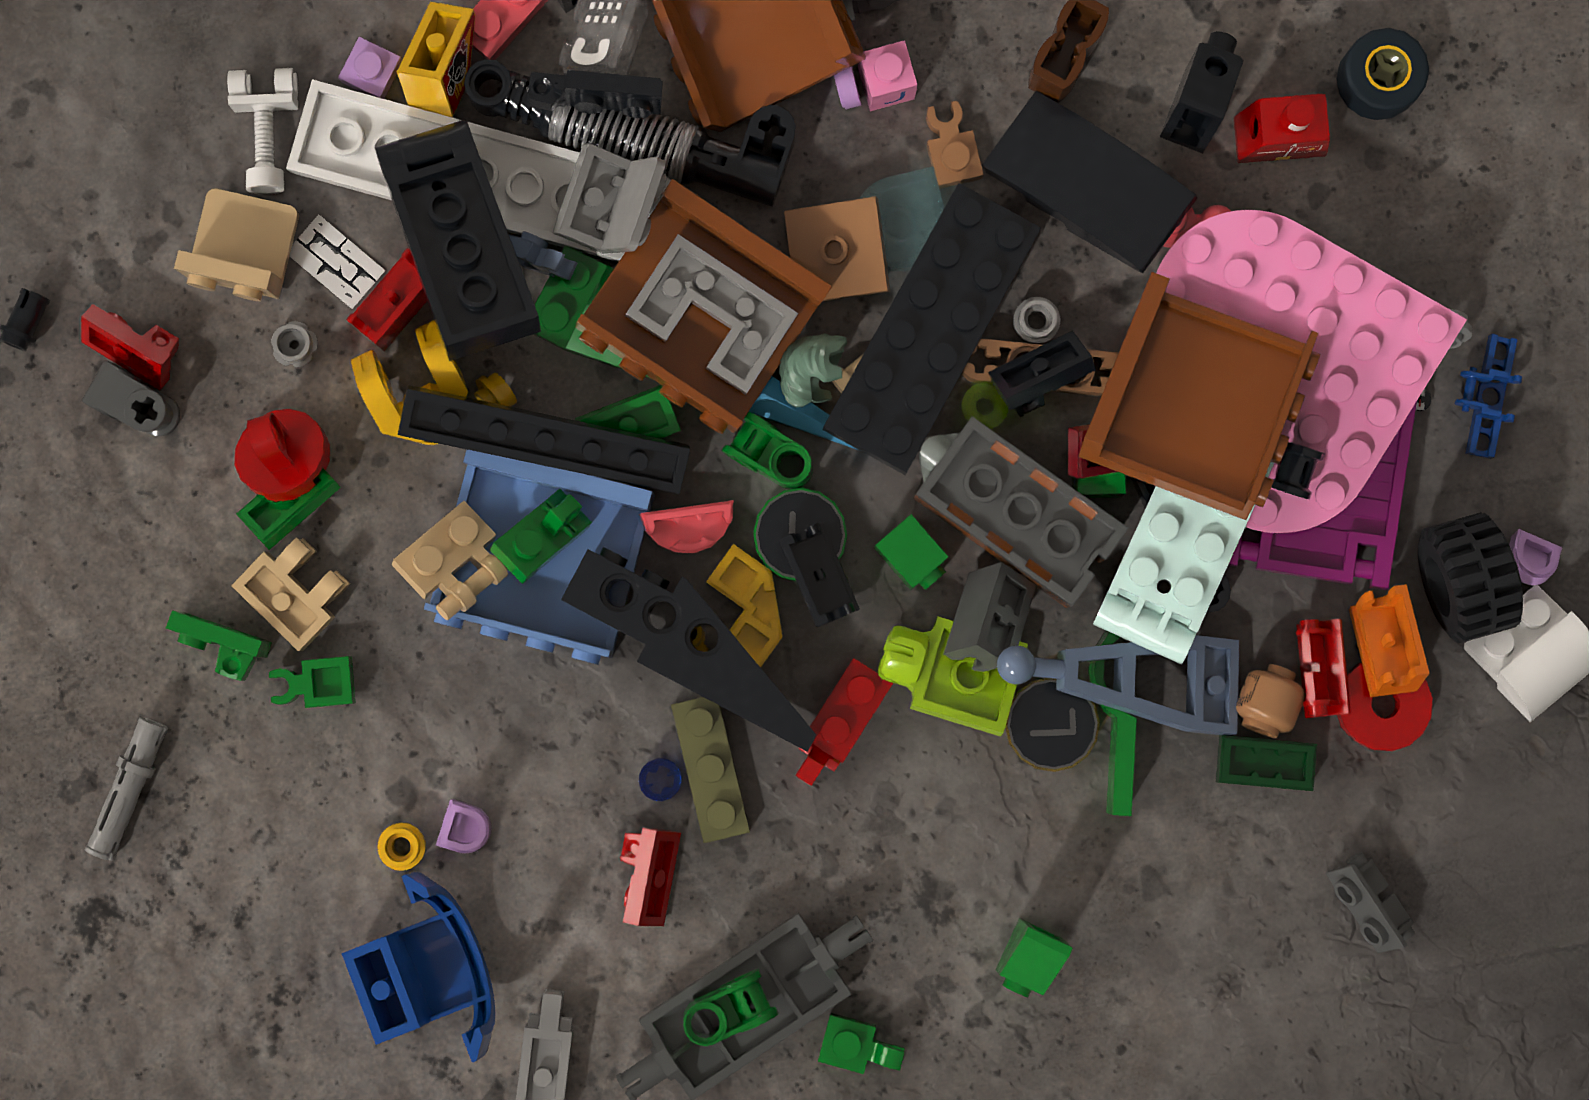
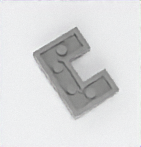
(695, 277)

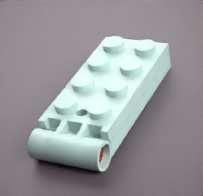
(1176, 544)

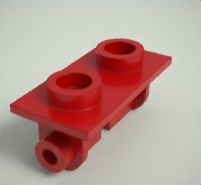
(1323, 667)

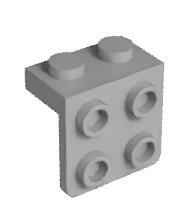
(610, 200)

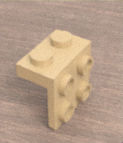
(240, 245)

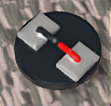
(1423, 401)

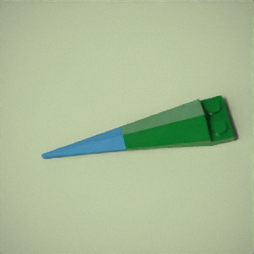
(565, 300)

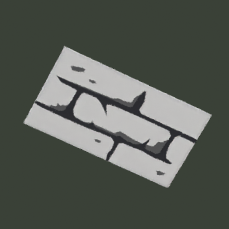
(335, 261)

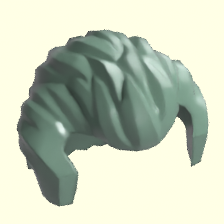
(806, 364)

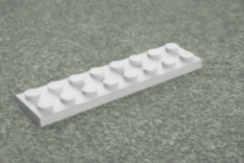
(345, 125)

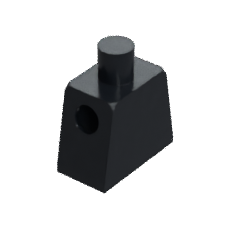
(1203, 93)

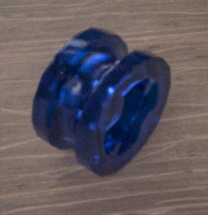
(667, 792)

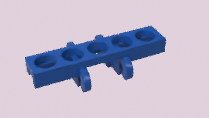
(1482, 409)

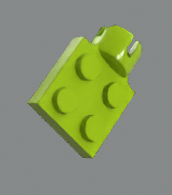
(945, 685)

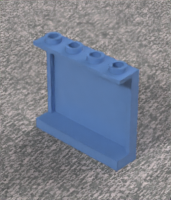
(505, 493)

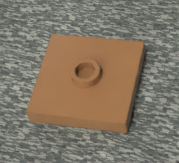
(841, 246)

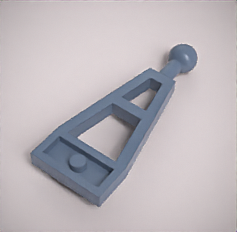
(1210, 681)

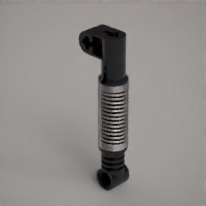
(684, 147)

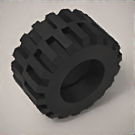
(1470, 577)

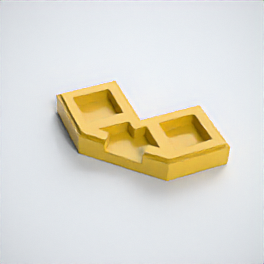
(751, 588)

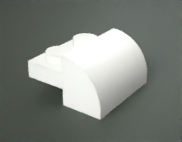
(1536, 658)

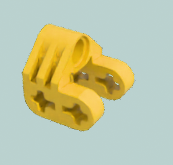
(377, 390)

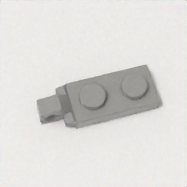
(546, 1051)

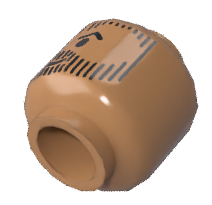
(1270, 701)

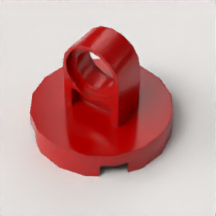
(281, 454)

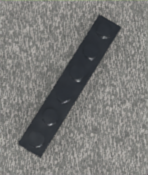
(543, 439)

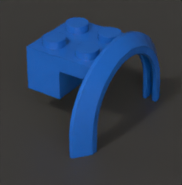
(425, 972)

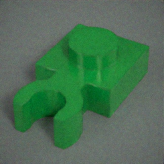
(321, 682)

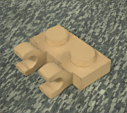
(284, 600)

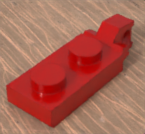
(843, 719)

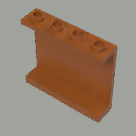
(753, 51)
(682, 359)

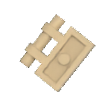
(445, 550)

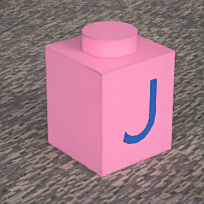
(887, 76)

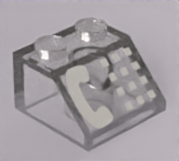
(604, 36)

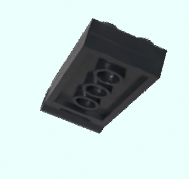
(458, 240)

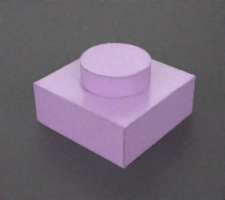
(370, 69)

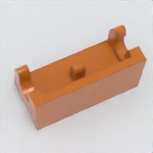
(1389, 642)

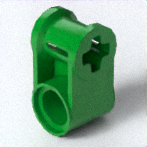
(767, 451)
(731, 1008)

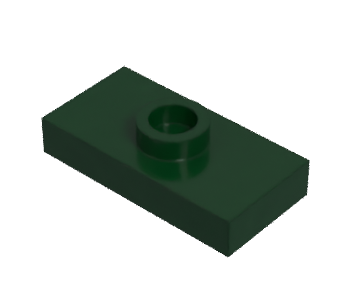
(1266, 763)

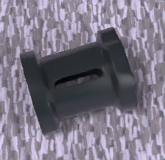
(1297, 470)

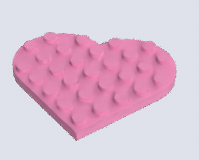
(1373, 341)

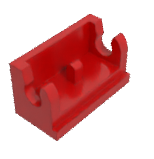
(391, 303)

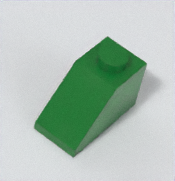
(1032, 959)

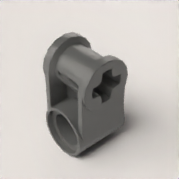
(127, 399)

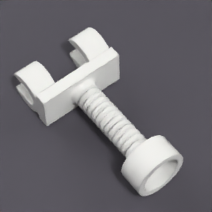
(263, 177)

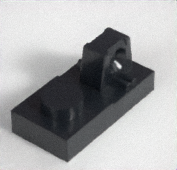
(1044, 369)

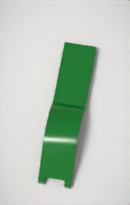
(1121, 744)

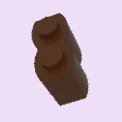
(1065, 51)

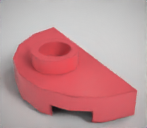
(690, 527)

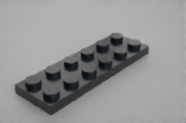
(931, 329)

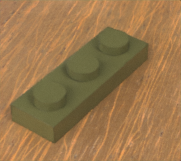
(710, 769)

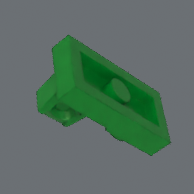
(541, 535)
(236, 651)

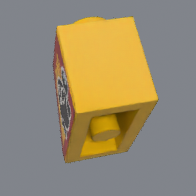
(438, 59)

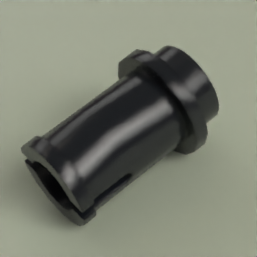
(24, 320)

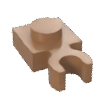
(953, 153)

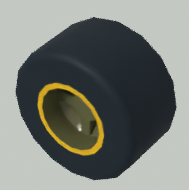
(1396, 61)

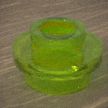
(987, 391)

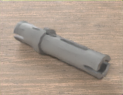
(121, 800)

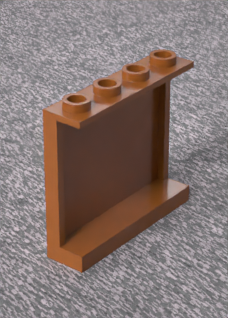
(1199, 402)

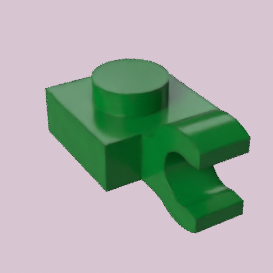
(851, 1044)

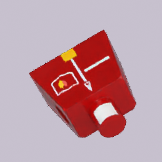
(1286, 129)

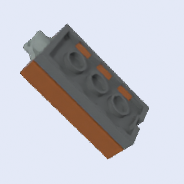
(1016, 510)

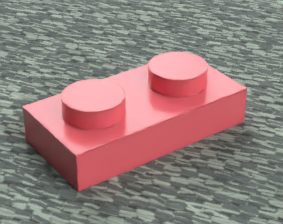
(500, 22)

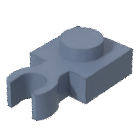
(533, 255)

